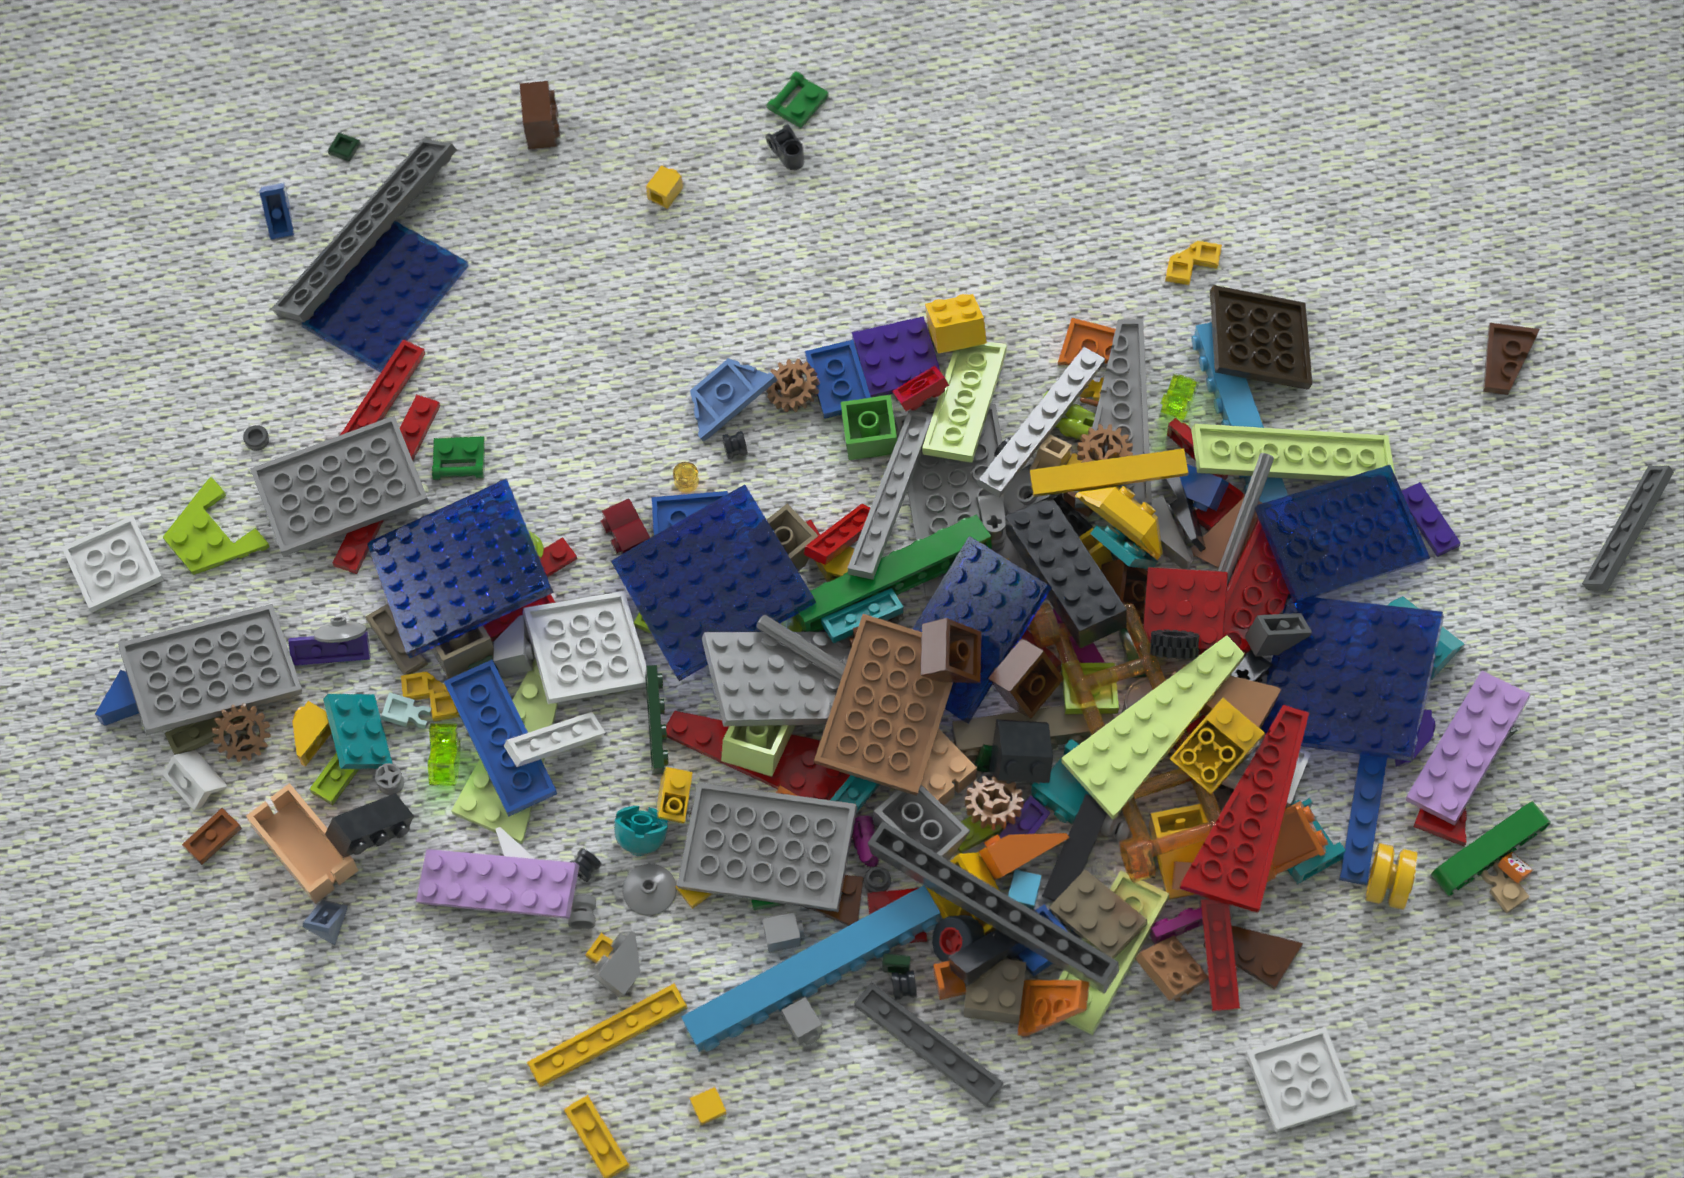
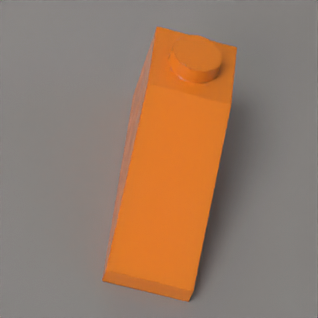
(1015, 850)

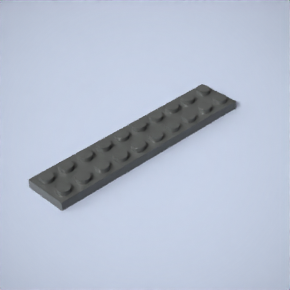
(363, 230)

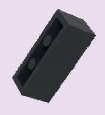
(369, 825)

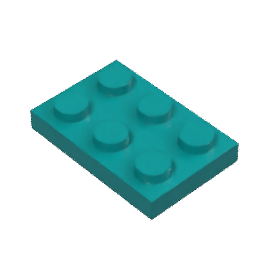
(1123, 547)
(357, 731)

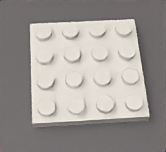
(586, 647)

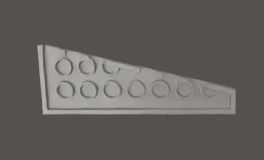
(1125, 397)

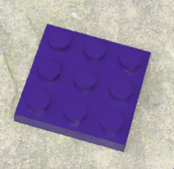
(894, 354)

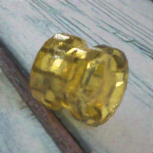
(687, 471)

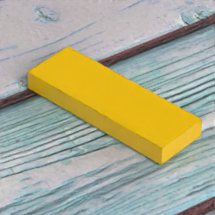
(596, 1137)

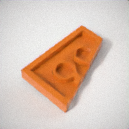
(1087, 335)
(1050, 1002)

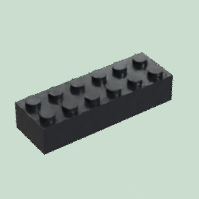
(1062, 561)

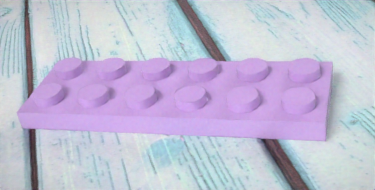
(1468, 747)
(498, 883)

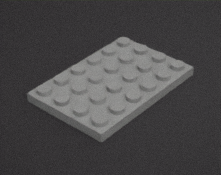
(339, 486)
(209, 667)
(769, 683)
(767, 846)

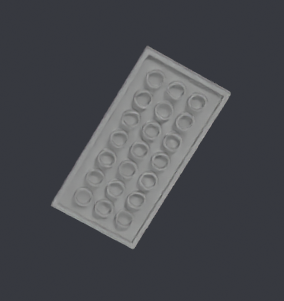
(948, 490)

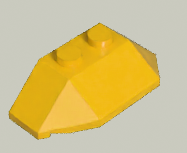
(1127, 515)

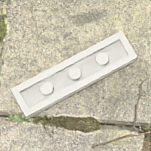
(554, 739)

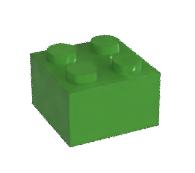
(869, 427)

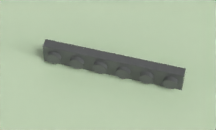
(1627, 528)
(928, 1044)

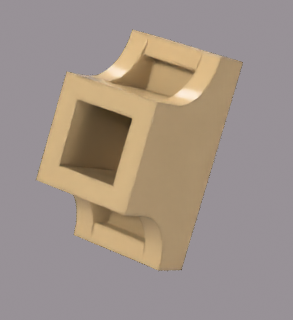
(1052, 453)

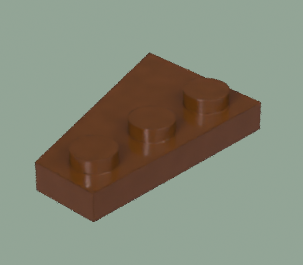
(1505, 355)
(1263, 954)

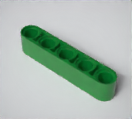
(1489, 847)

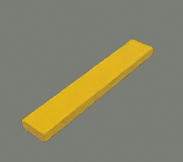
(1108, 472)
(607, 1035)

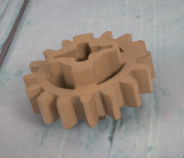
(792, 385)
(1091, 448)
(251, 737)
(994, 799)

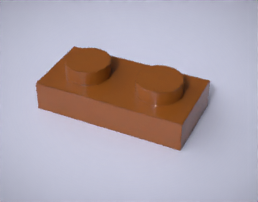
(212, 836)

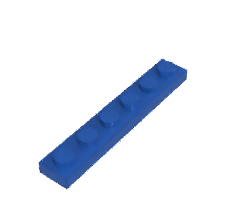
(1363, 819)

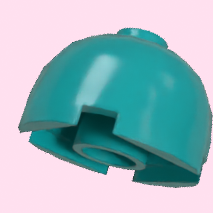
(639, 830)

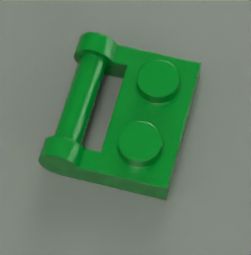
(803, 104)
(455, 451)

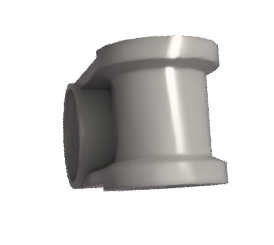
(992, 515)

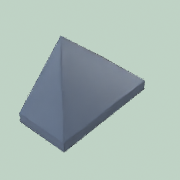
(326, 920)

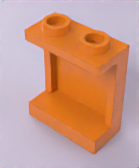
(1296, 840)

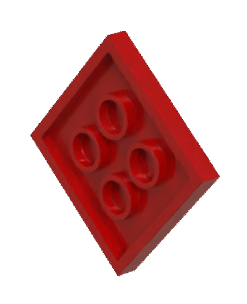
(1186, 602)

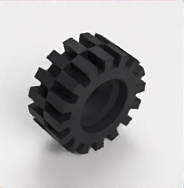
(1174, 644)

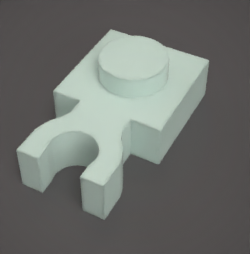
(401, 710)

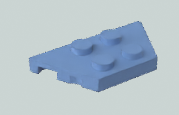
(726, 394)

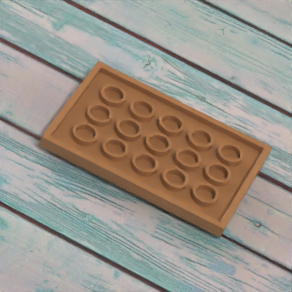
(884, 709)

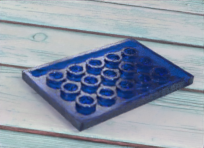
(386, 296)
(1342, 533)
(990, 597)

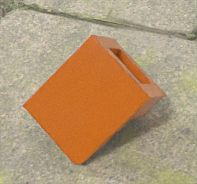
(947, 982)

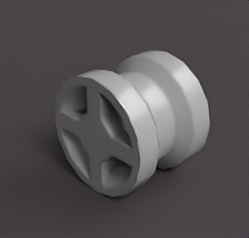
(387, 773)

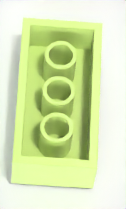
(756, 746)

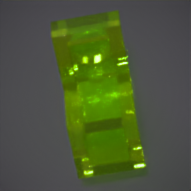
(1179, 396)
(444, 754)

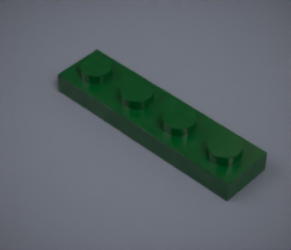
(655, 709)

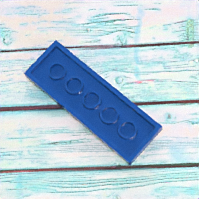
(490, 722)

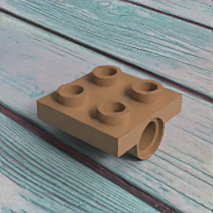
(1172, 968)

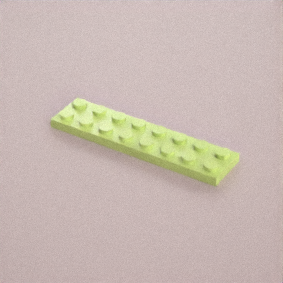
(1295, 452)

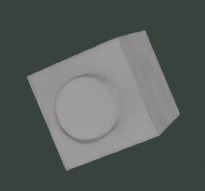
(783, 932)
(802, 1022)

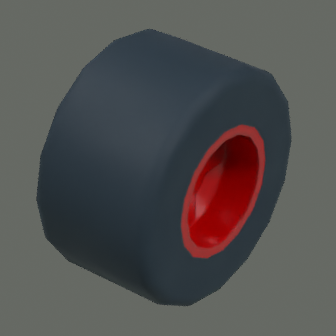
(954, 934)

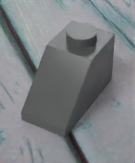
(1276, 633)

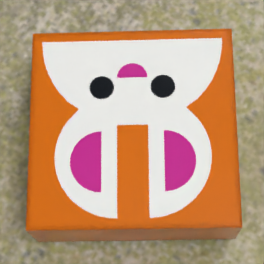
(1514, 867)

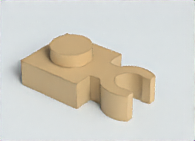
(1505, 891)

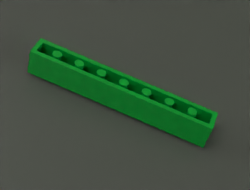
(898, 570)

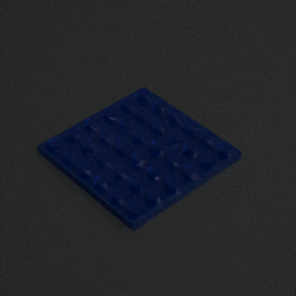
(459, 568)
(711, 576)
(1358, 675)

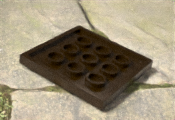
(1260, 337)

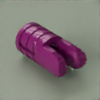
(861, 836)

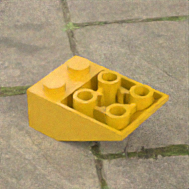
(1217, 746)
(1170, 822)

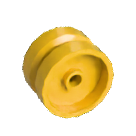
(1391, 876)

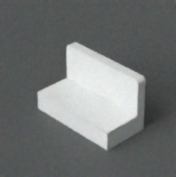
(193, 778)

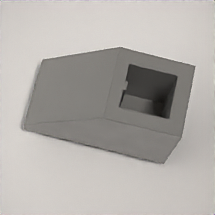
(514, 649)
(621, 966)

